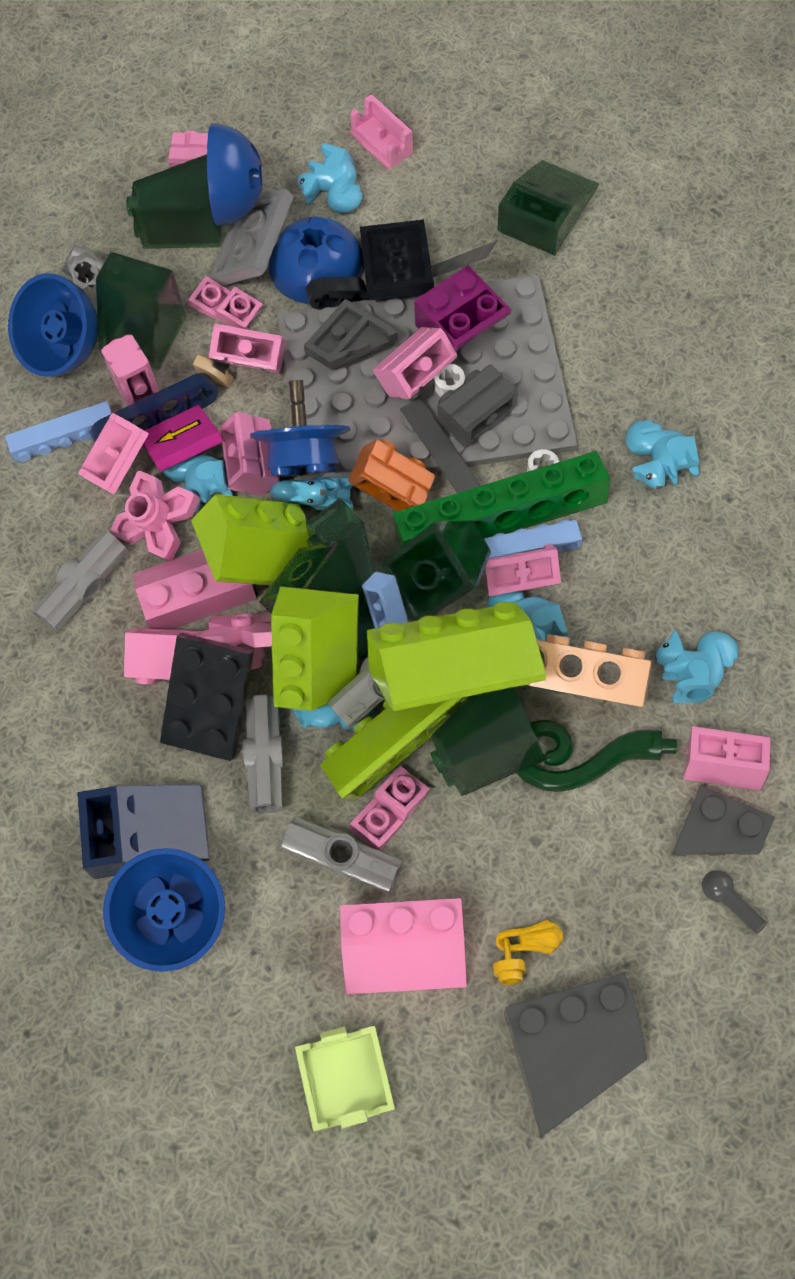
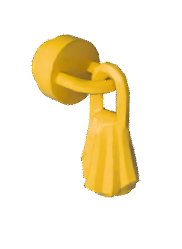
(540, 937)

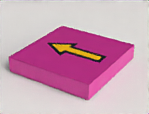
(181, 438)

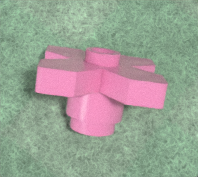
(152, 515)
(243, 631)

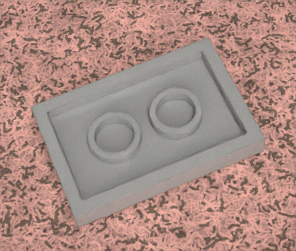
(252, 239)

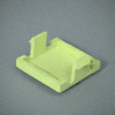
(344, 1078)

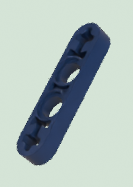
(153, 404)

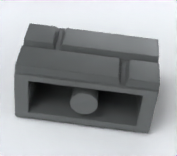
(476, 404)

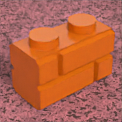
(391, 476)

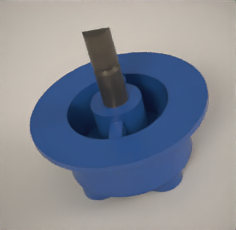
(302, 444)

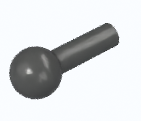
(719, 888)

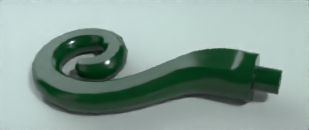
(629, 746)

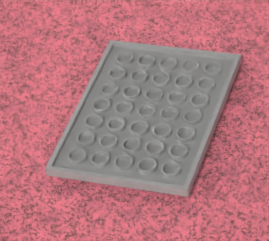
(352, 395)

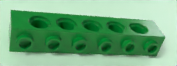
(516, 500)

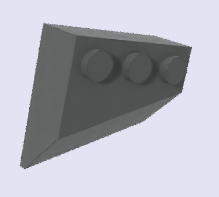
(575, 1045)

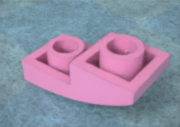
(227, 306)
(389, 809)

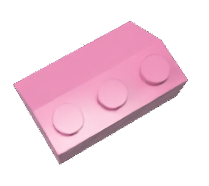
(185, 592)
(403, 946)

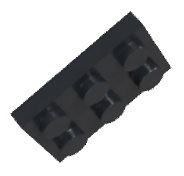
(396, 260)
(206, 696)

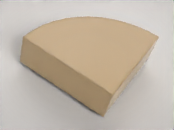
(204, 365)

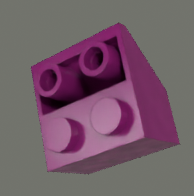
(460, 307)

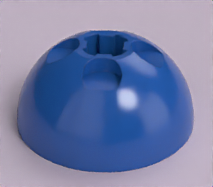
(232, 174)
(311, 251)
(52, 325)
(141, 911)

